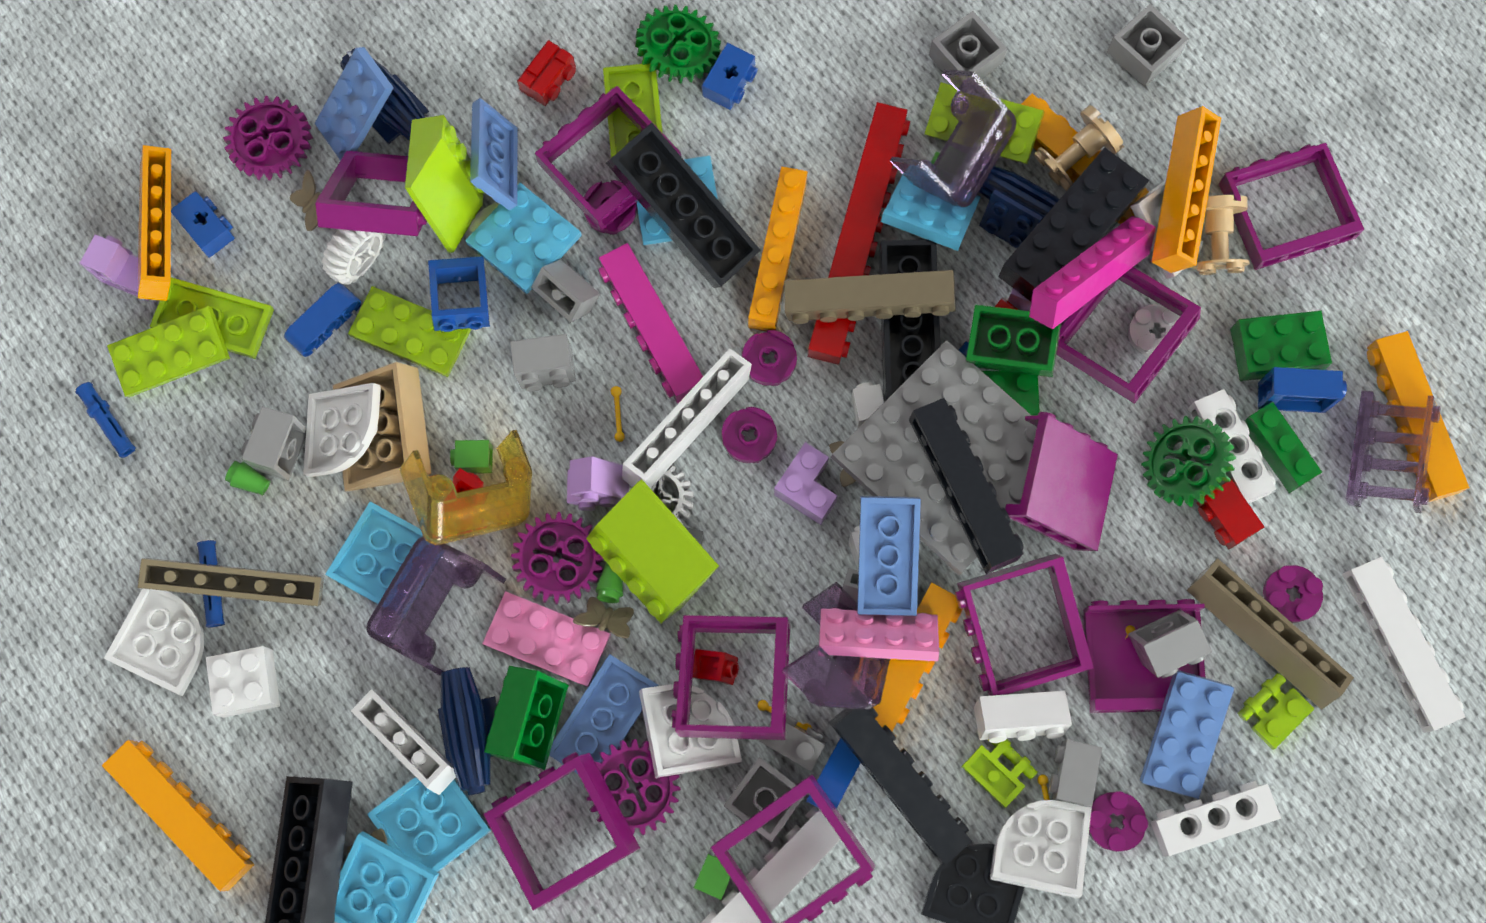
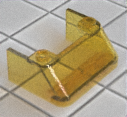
(454, 516)

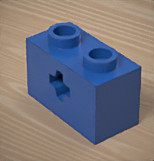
(729, 76)
(210, 236)

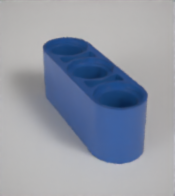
(321, 319)
(837, 773)

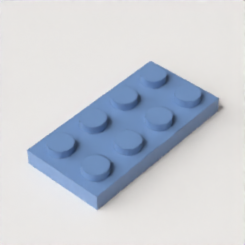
(353, 103)
(494, 154)
(888, 555)
(603, 713)
(1186, 734)

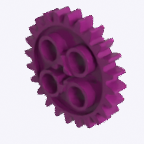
(262, 117)
(549, 582)
(654, 809)

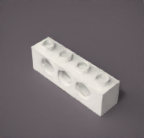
(1249, 456)
(405, 742)
(1260, 810)

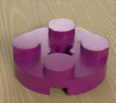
(600, 193)
(765, 343)
(744, 420)
(1308, 587)
(1133, 821)

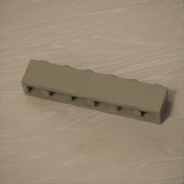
(870, 296)
(230, 582)
(1270, 634)

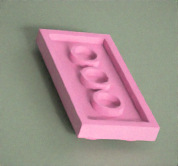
(879, 635)
(546, 639)

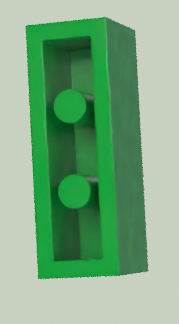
(1281, 447)

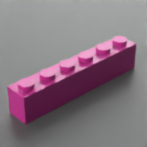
(1091, 272)
(651, 321)

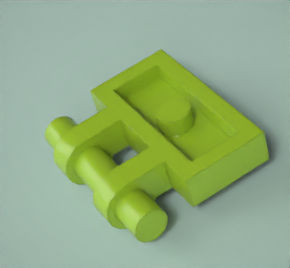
(1282, 717)
(994, 776)

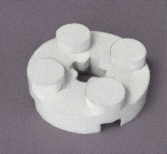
(1144, 321)

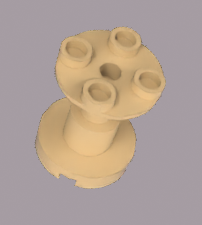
(1086, 143)
(1218, 224)

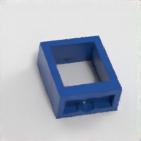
(455, 271)
(1301, 389)

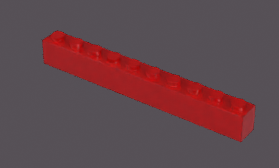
(862, 221)

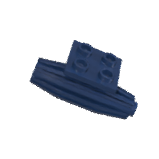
(398, 110)
(1013, 205)
(465, 727)

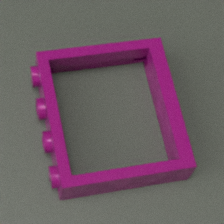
(573, 132)
(1345, 210)
(368, 217)
(1189, 316)
(1070, 617)
(684, 663)
(603, 802)
(834, 893)

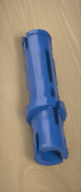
(100, 412)
(212, 604)

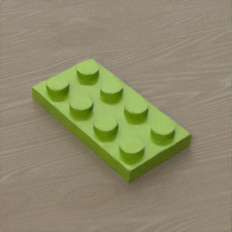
(642, 90)
(1020, 145)
(239, 319)
(407, 332)
(168, 351)

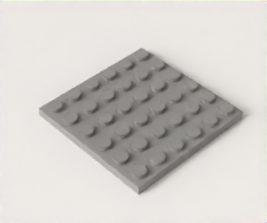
(892, 463)

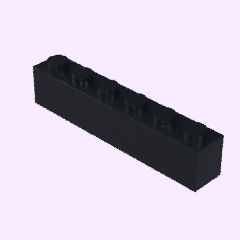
(966, 485)
(902, 783)

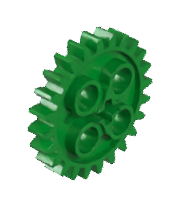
(668, 34)
(1181, 484)

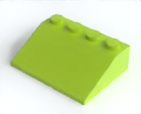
(441, 179)
(652, 552)

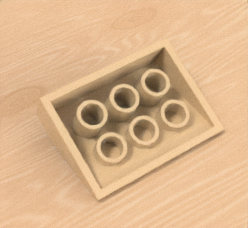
(399, 428)

